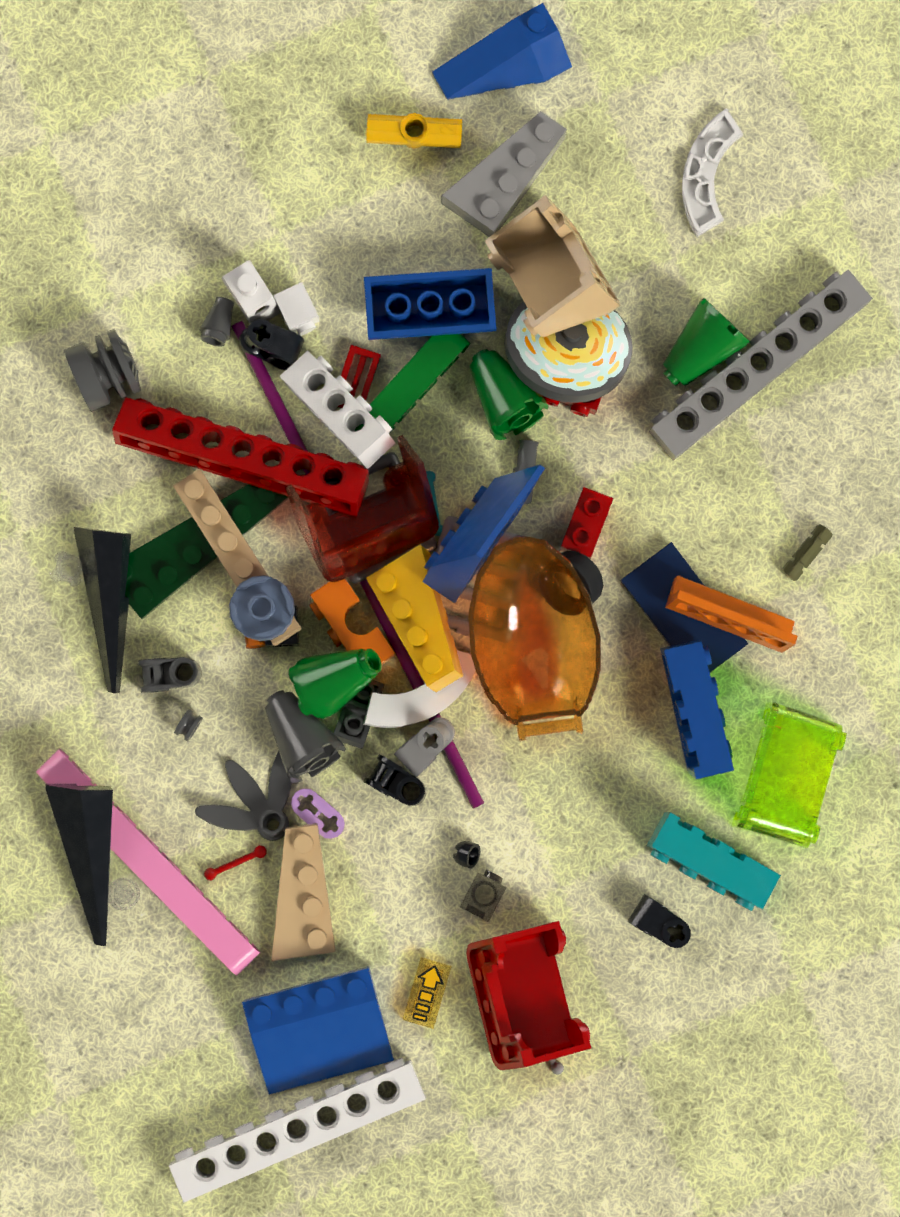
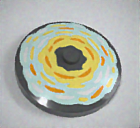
(572, 363)

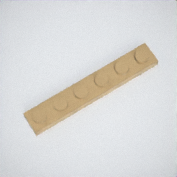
(223, 535)

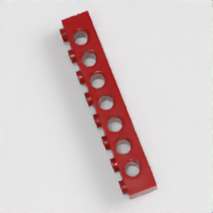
(221, 460)

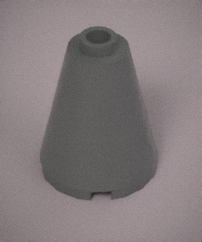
(301, 739)

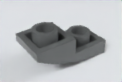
(350, 723)

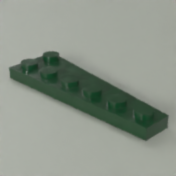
(182, 552)

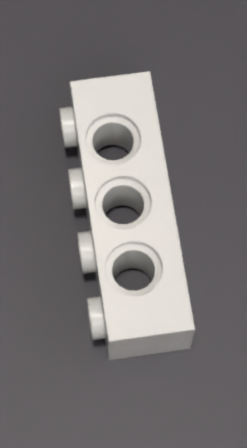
(366, 444)

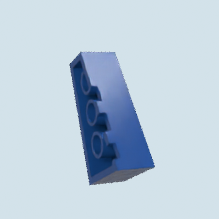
(696, 709)

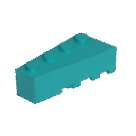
(713, 861)

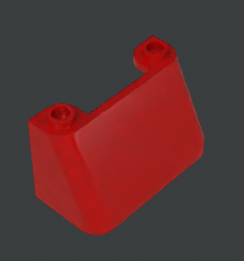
(524, 997)

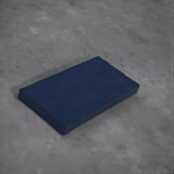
(650, 589)

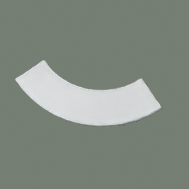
(700, 172)
(418, 704)

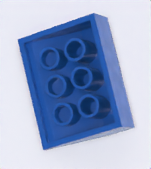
(479, 532)
(318, 1030)

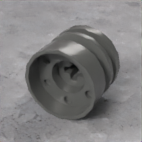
(103, 370)

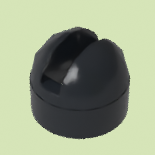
(467, 854)

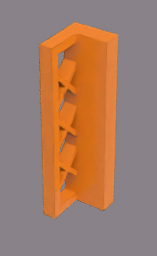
(731, 614)

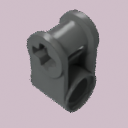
(162, 674)

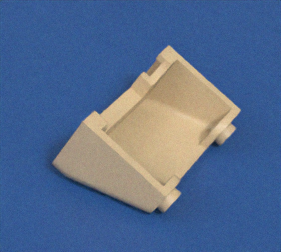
(551, 269)

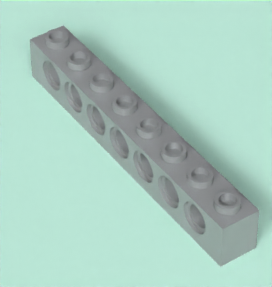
(851, 299)

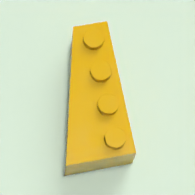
(418, 617)

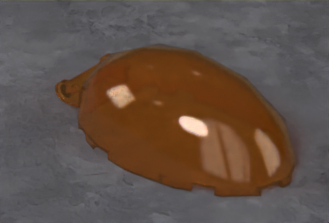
(534, 637)

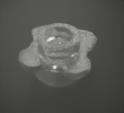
(60, 574)

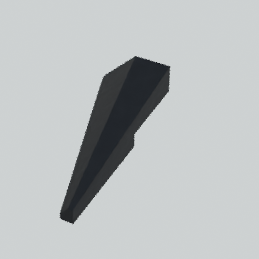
(105, 572)
(85, 830)

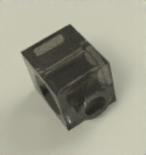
(483, 910)

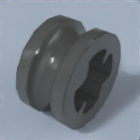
(188, 725)

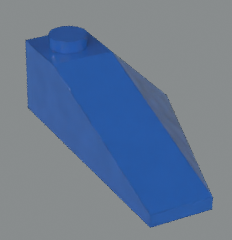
(511, 56)

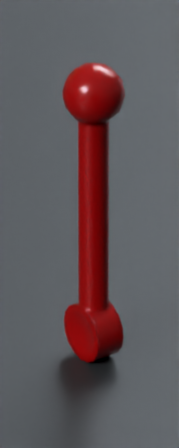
(260, 852)

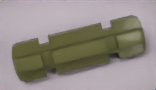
(807, 552)

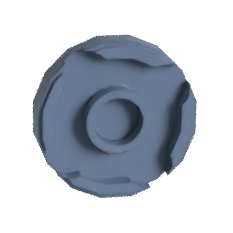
(262, 608)

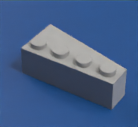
(501, 180)

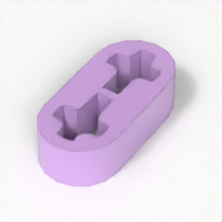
(323, 807)

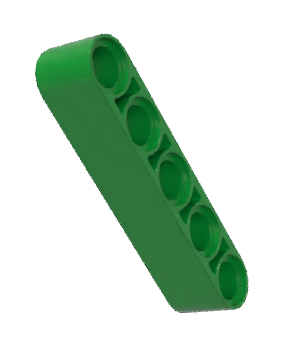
(417, 378)

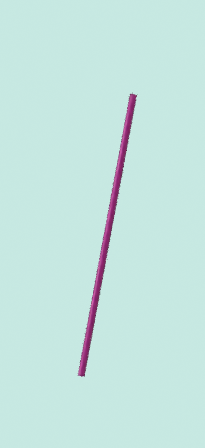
(405, 660)

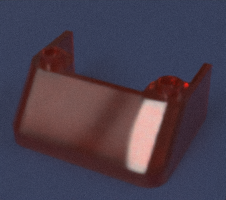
(384, 525)

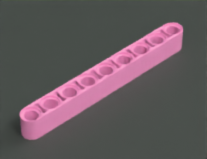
(162, 875)

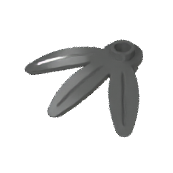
(249, 792)

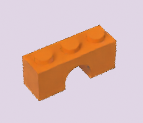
(334, 603)

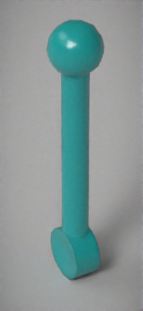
(431, 478)

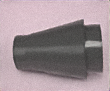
(217, 324)

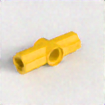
(392, 130)

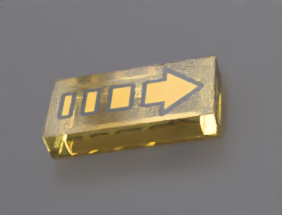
(427, 992)

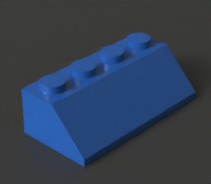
(430, 304)

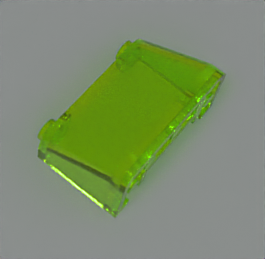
(789, 775)

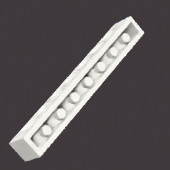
(194, 1183)

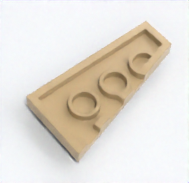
(303, 906)

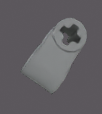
(424, 746)

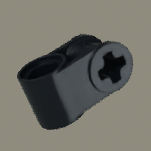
(275, 344)
(394, 781)
(656, 919)

